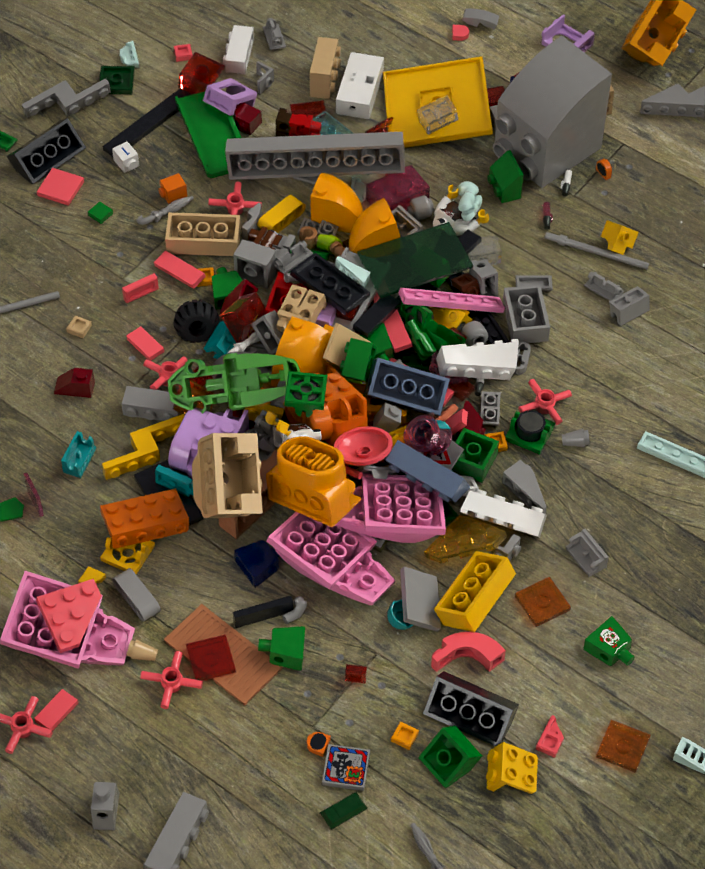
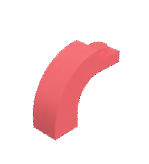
(470, 645)

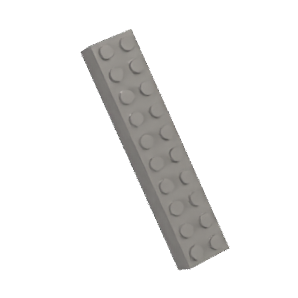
(315, 154)

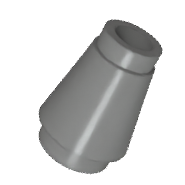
(576, 438)

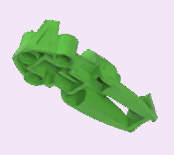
(240, 381)

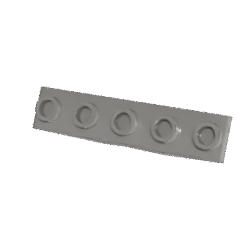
(675, 102)

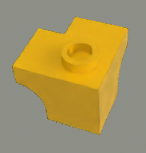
(618, 237)

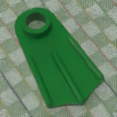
(11, 509)

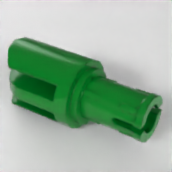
(420, 341)

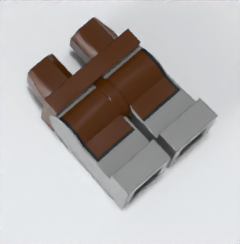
(273, 240)

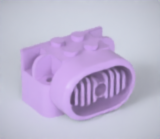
(198, 425)

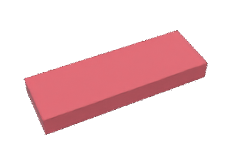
(179, 269)

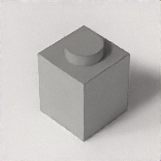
(387, 418)

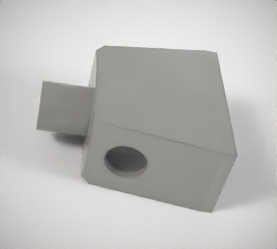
(486, 277)
(104, 800)

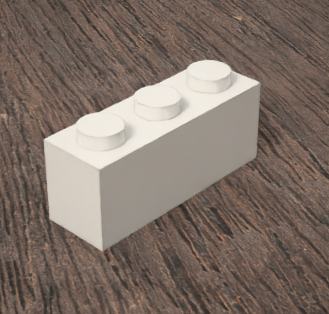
(238, 49)

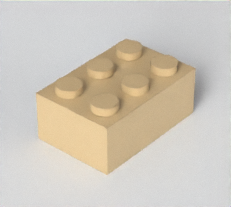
(324, 68)

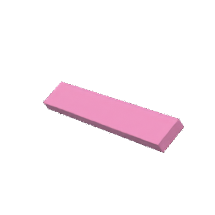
(451, 300)

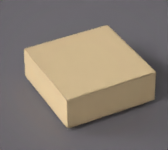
(79, 326)

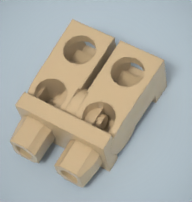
(300, 306)

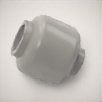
(421, 207)
(475, 333)

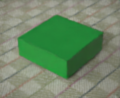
(100, 212)

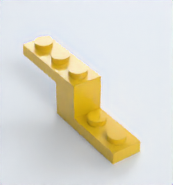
(144, 448)

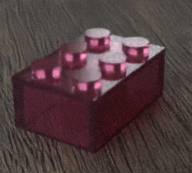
(398, 188)

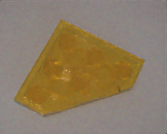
(464, 538)

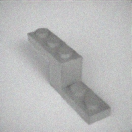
(66, 98)

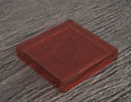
(210, 658)

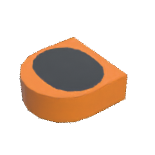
(604, 168)
(318, 743)

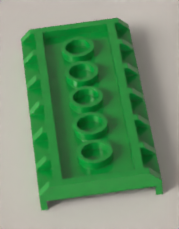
(208, 131)

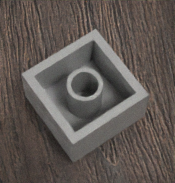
(255, 263)

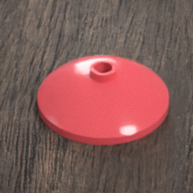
(364, 445)

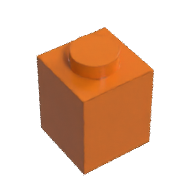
(173, 188)

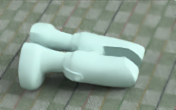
(469, 201)

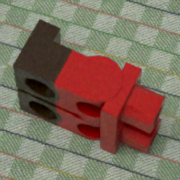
(296, 125)

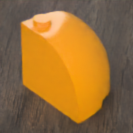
(334, 202)
(373, 227)
(305, 344)

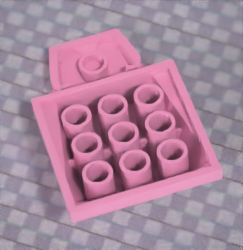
(395, 510)
(332, 557)
(26, 630)

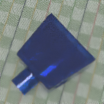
(257, 561)

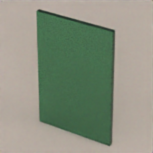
(415, 259)

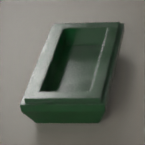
(343, 810)

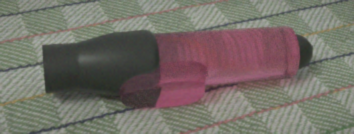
(547, 216)

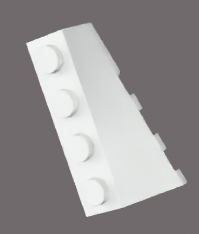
(479, 360)
(503, 513)

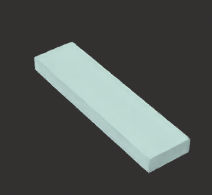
(672, 453)

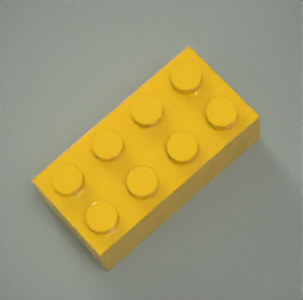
(475, 591)

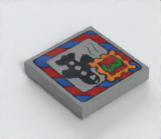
(346, 767)

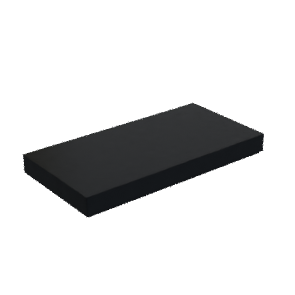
(325, 278)
(147, 484)

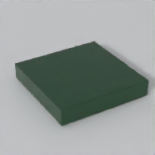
(119, 78)

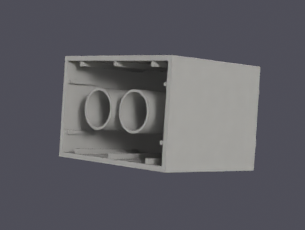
(553, 112)

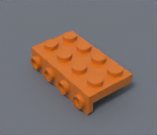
(145, 518)

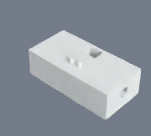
(359, 85)

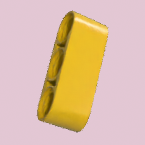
(282, 214)

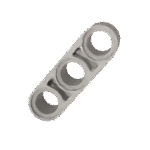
(136, 594)

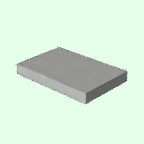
(420, 598)

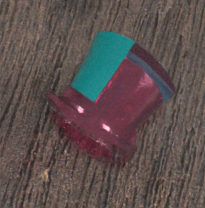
(428, 435)

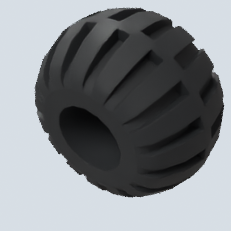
(205, 317)

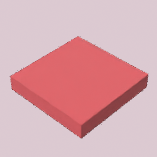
(60, 186)

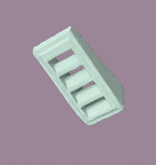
(355, 272)
(683, 759)

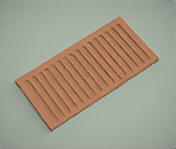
(251, 665)

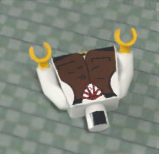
(448, 212)
(283, 431)

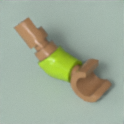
(325, 242)

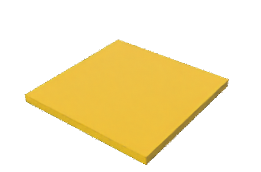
(418, 86)

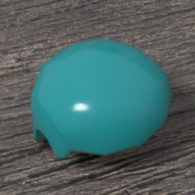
(395, 616)

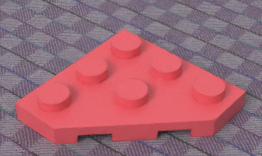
(69, 612)

